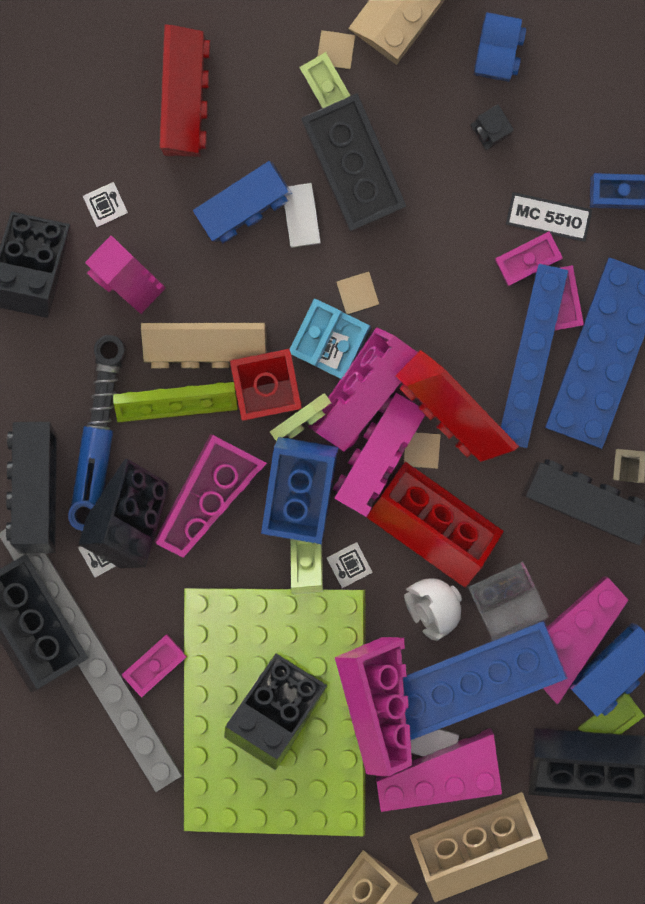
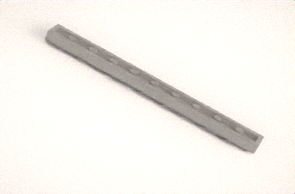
(107, 680)

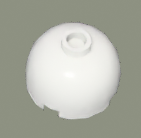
(435, 606)

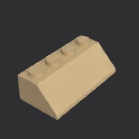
(393, 24)
(201, 343)
(478, 847)
(371, 883)

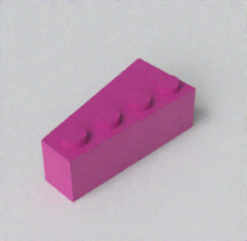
(118, 270)
(363, 389)
(380, 454)
(210, 488)
(582, 629)
(377, 704)
(447, 775)

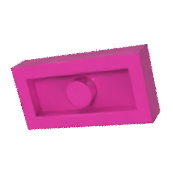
(525, 259)
(570, 310)
(154, 665)

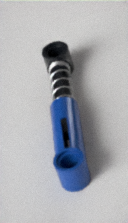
(97, 435)

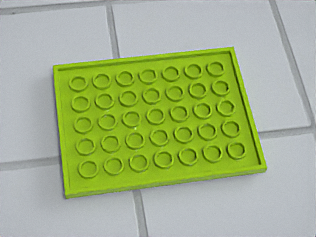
(227, 647)

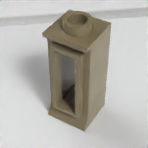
(629, 466)

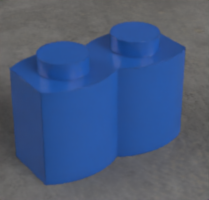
(498, 47)

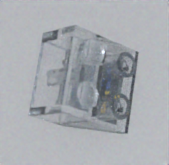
(508, 601)

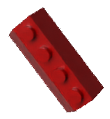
(183, 91)
(454, 409)
(435, 524)

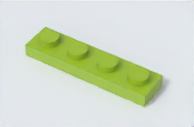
(175, 402)

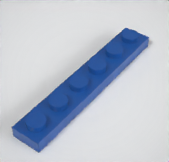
(533, 353)

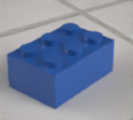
(299, 490)
(612, 671)

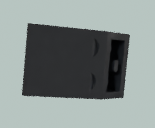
(31, 263)
(125, 517)
(274, 711)

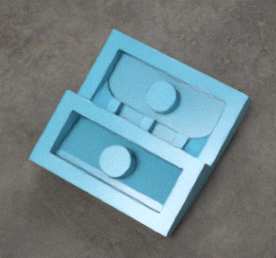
(317, 330)

